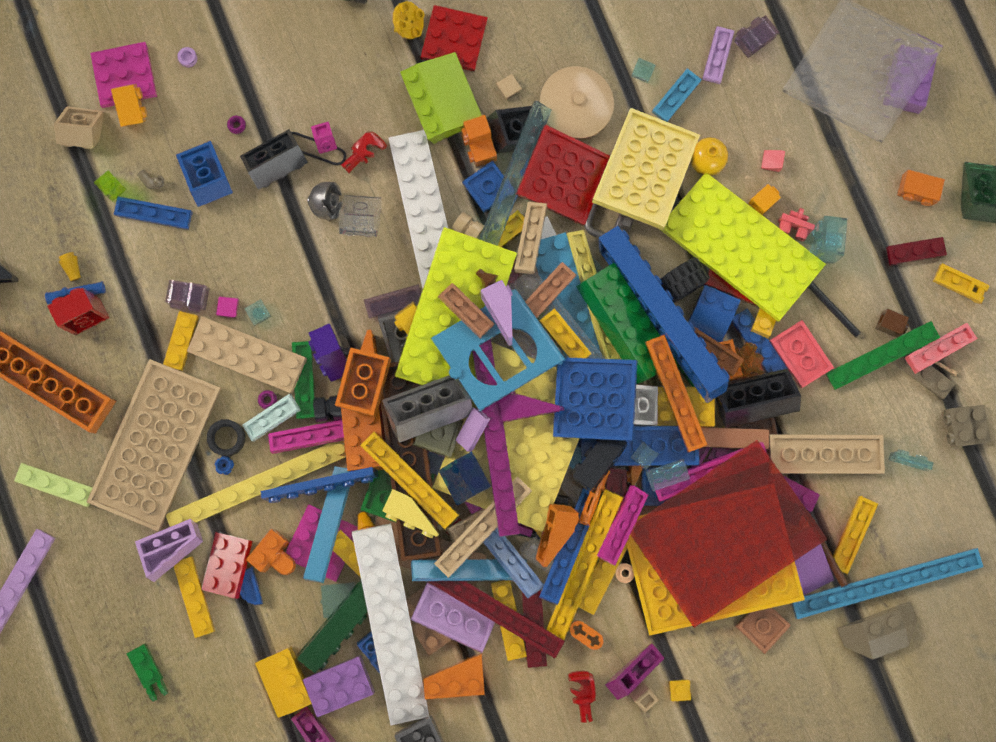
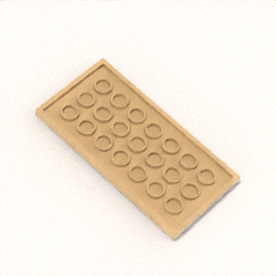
(154, 445)

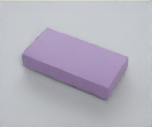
(472, 429)

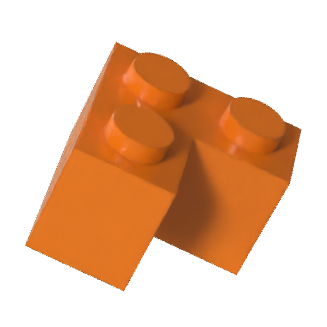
(478, 138)

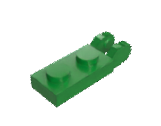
(147, 671)

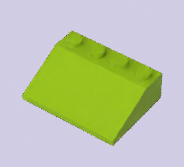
(441, 96)

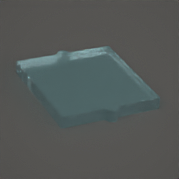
(333, 595)

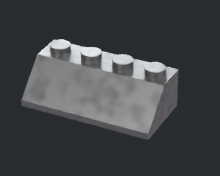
(427, 407)

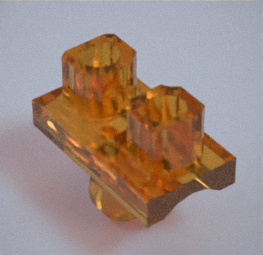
(752, 360)

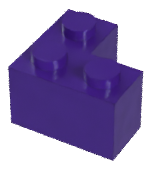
(328, 352)

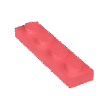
(941, 348)

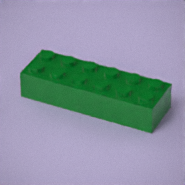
(621, 318)

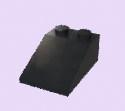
(507, 127)

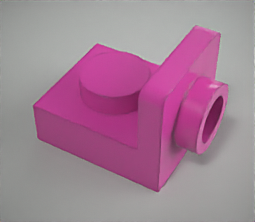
(323, 137)

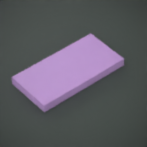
(452, 618)

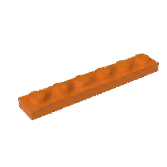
(676, 393)

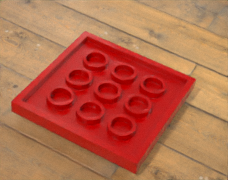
(563, 175)

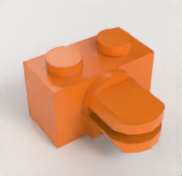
(271, 554)

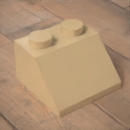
(79, 127)

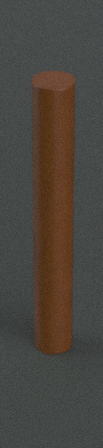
(834, 567)

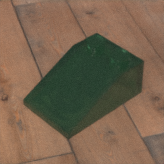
(978, 192)

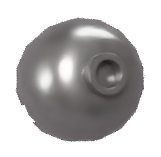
(325, 200)

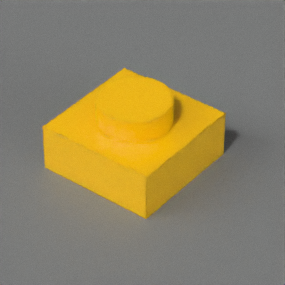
(680, 690)

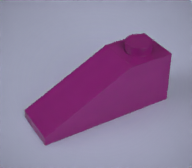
(519, 406)
(634, 672)
(311, 727)

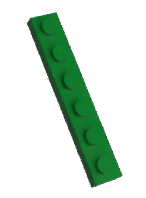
(882, 355)

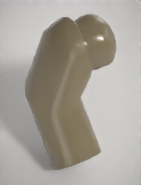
(151, 182)

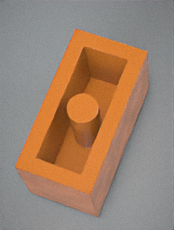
(920, 188)

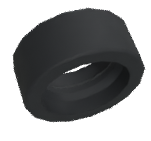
(225, 423)

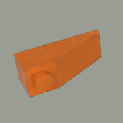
(558, 529)

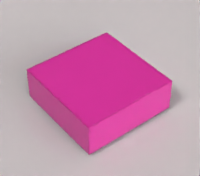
(227, 307)

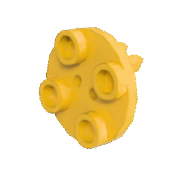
(414, 22)

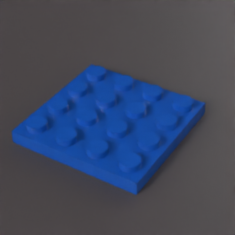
(596, 399)

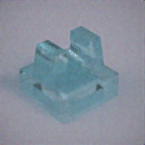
(644, 455)

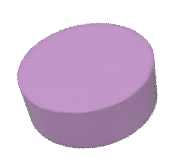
(187, 57)

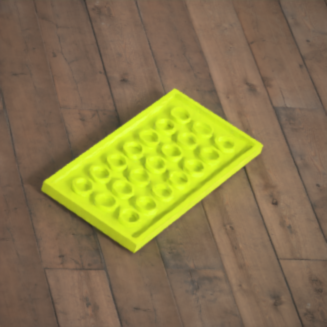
(742, 246)
(455, 262)

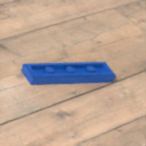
(153, 213)

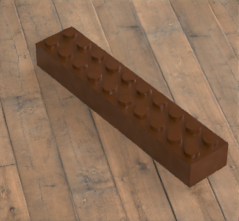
(411, 542)

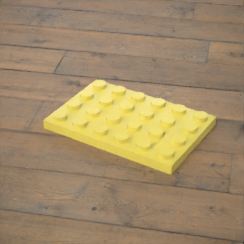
(646, 169)

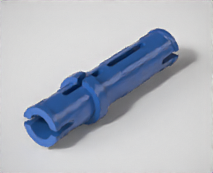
(95, 288)

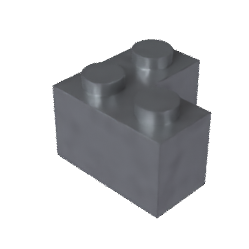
(421, 731)

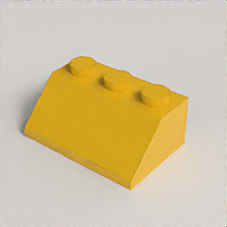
(284, 682)

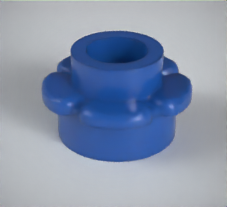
(219, 465)

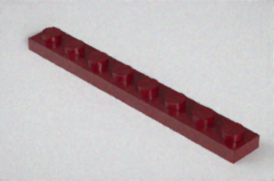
(502, 615)

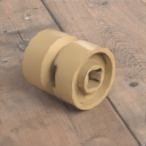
(465, 225)

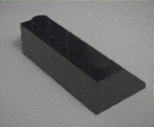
(759, 398)

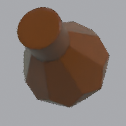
(486, 278)

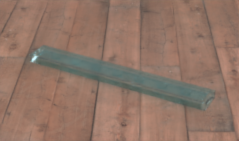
(506, 194)

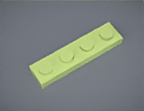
(53, 484)

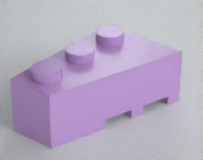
(167, 547)

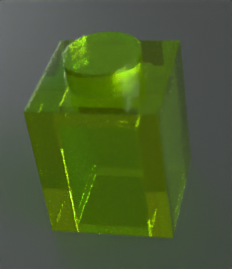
(110, 185)

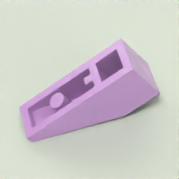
(498, 302)

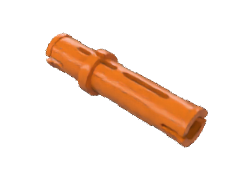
(591, 503)

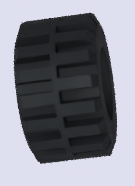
(685, 279)

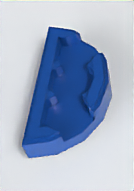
(250, 588)

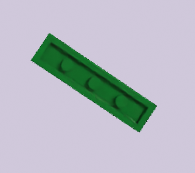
(305, 385)

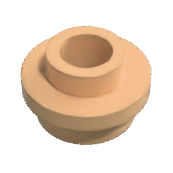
(618, 573)

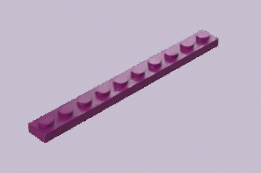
(497, 453)

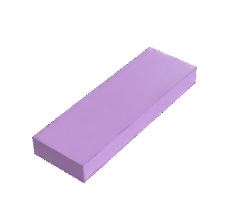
(718, 55)

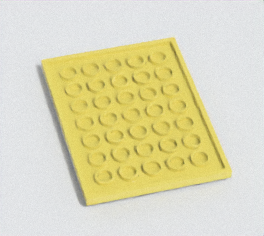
(531, 448)

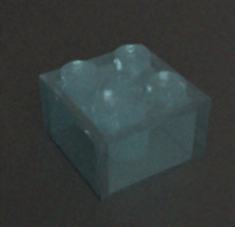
(829, 239)

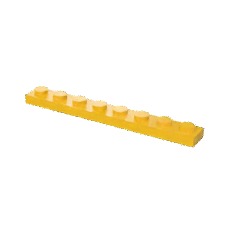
(584, 564)

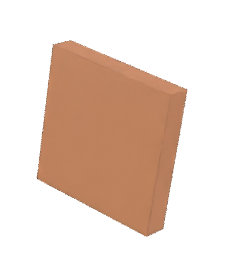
(763, 628)

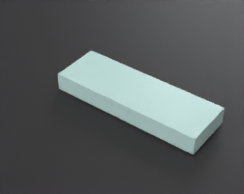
(271, 417)

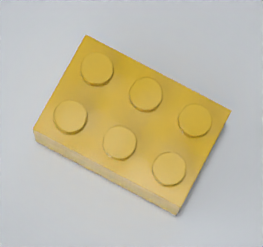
(704, 411)

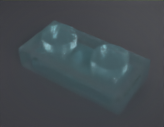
(918, 462)
(667, 475)

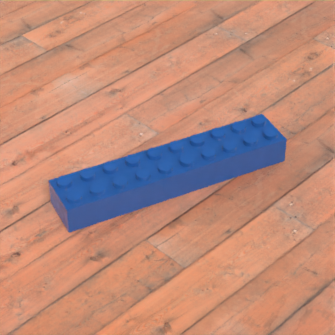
(666, 317)

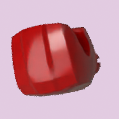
(360, 150)
(585, 694)

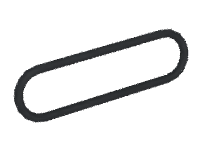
(322, 159)

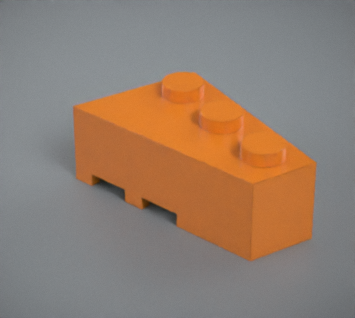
(456, 680)

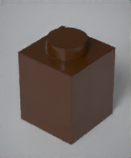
(892, 323)

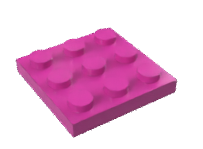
(123, 67)
(303, 539)

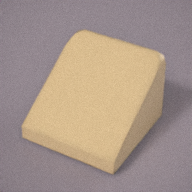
(643, 697)

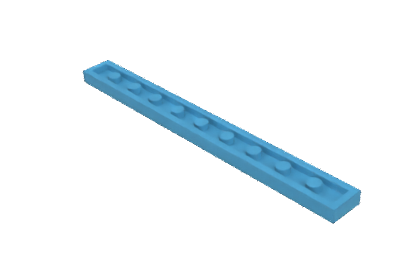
(888, 583)

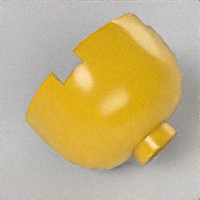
(709, 156)

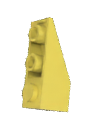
(406, 509)

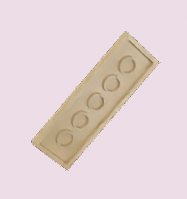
(246, 355)
(827, 454)

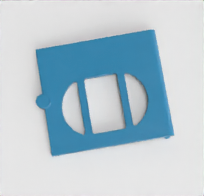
(459, 341)

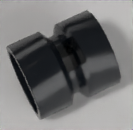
(326, 409)

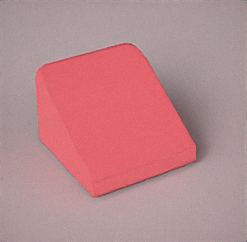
(773, 160)

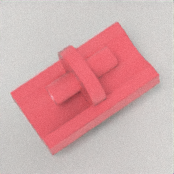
(796, 221)

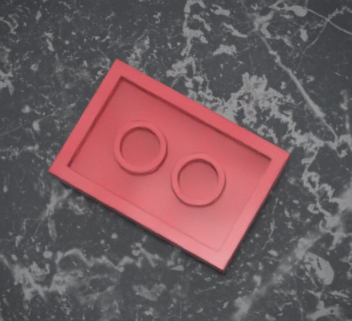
(801, 354)

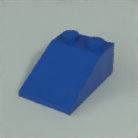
(204, 174)
(714, 312)

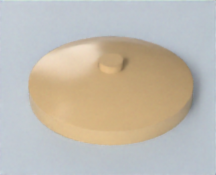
(578, 101)

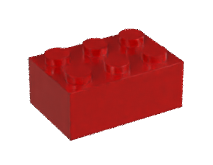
(78, 311)

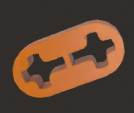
(583, 638)

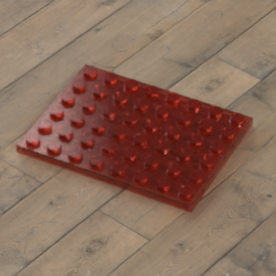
(726, 533)

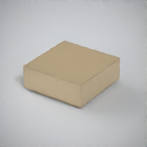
(509, 87)

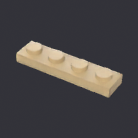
(530, 238)

